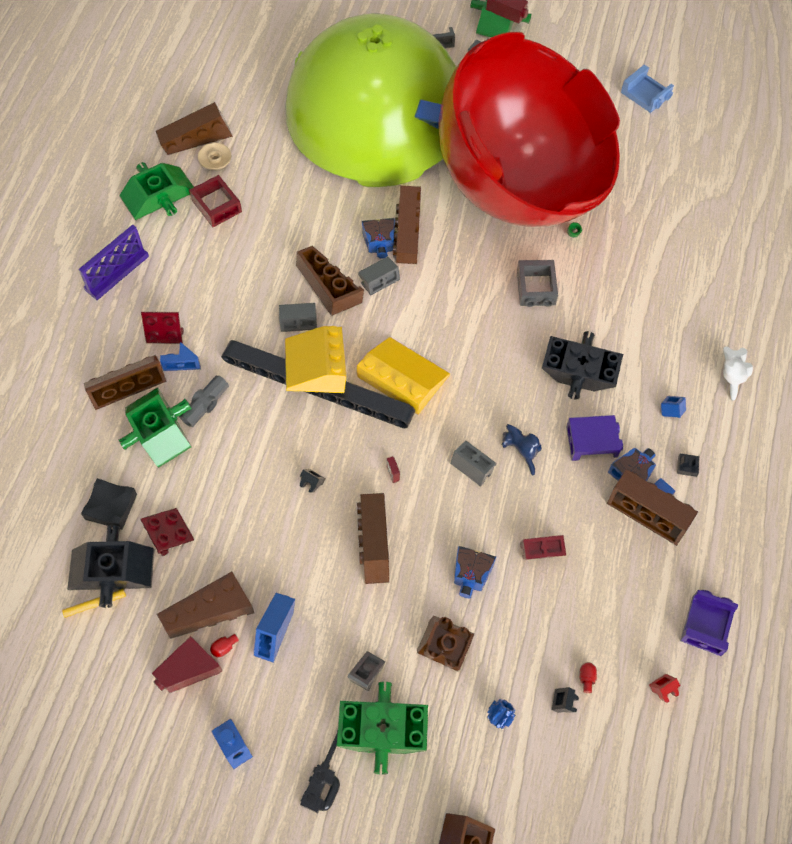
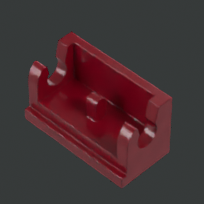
(543, 547)

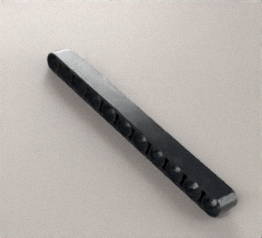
(354, 396)

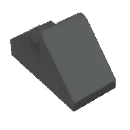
(366, 670)

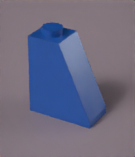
(273, 627)

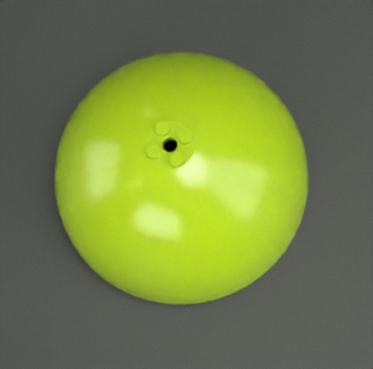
(359, 96)

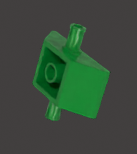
(491, 23)
(155, 189)
(156, 427)
(360, 730)

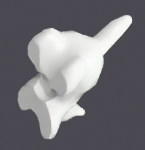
(736, 369)

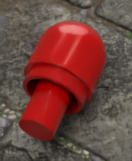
(223, 645)
(588, 676)

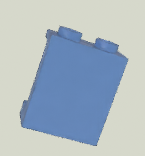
(645, 90)

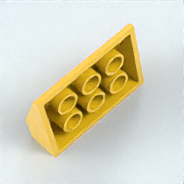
(316, 361)
(401, 374)

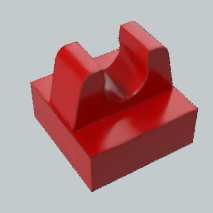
(665, 685)

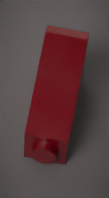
(510, 9)
(185, 667)

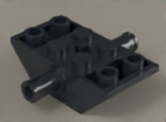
(581, 364)
(129, 567)

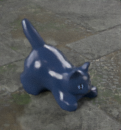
(526, 445)

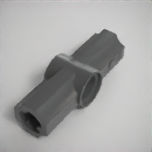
(204, 401)

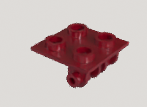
(162, 327)
(167, 530)

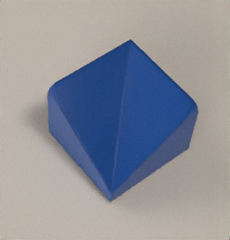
(673, 406)

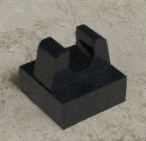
(688, 465)
(311, 477)
(564, 700)

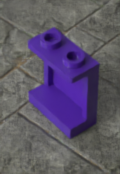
(594, 436)
(709, 622)

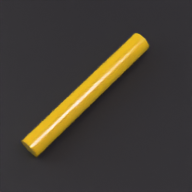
(90, 604)

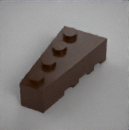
(194, 130)
(407, 224)
(327, 281)
(373, 538)
(206, 607)

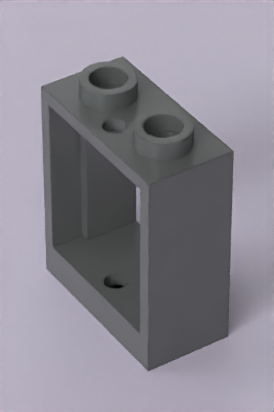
(537, 268)

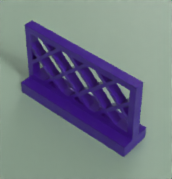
(122, 264)

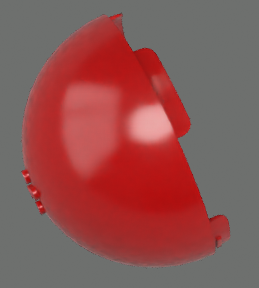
(528, 133)

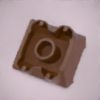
(445, 642)

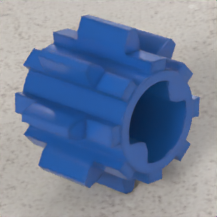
(501, 713)

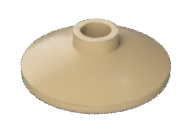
(214, 156)

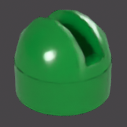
(572, 227)

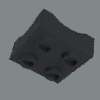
(109, 504)

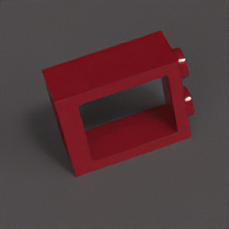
(215, 216)

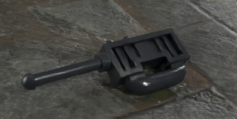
(321, 777)

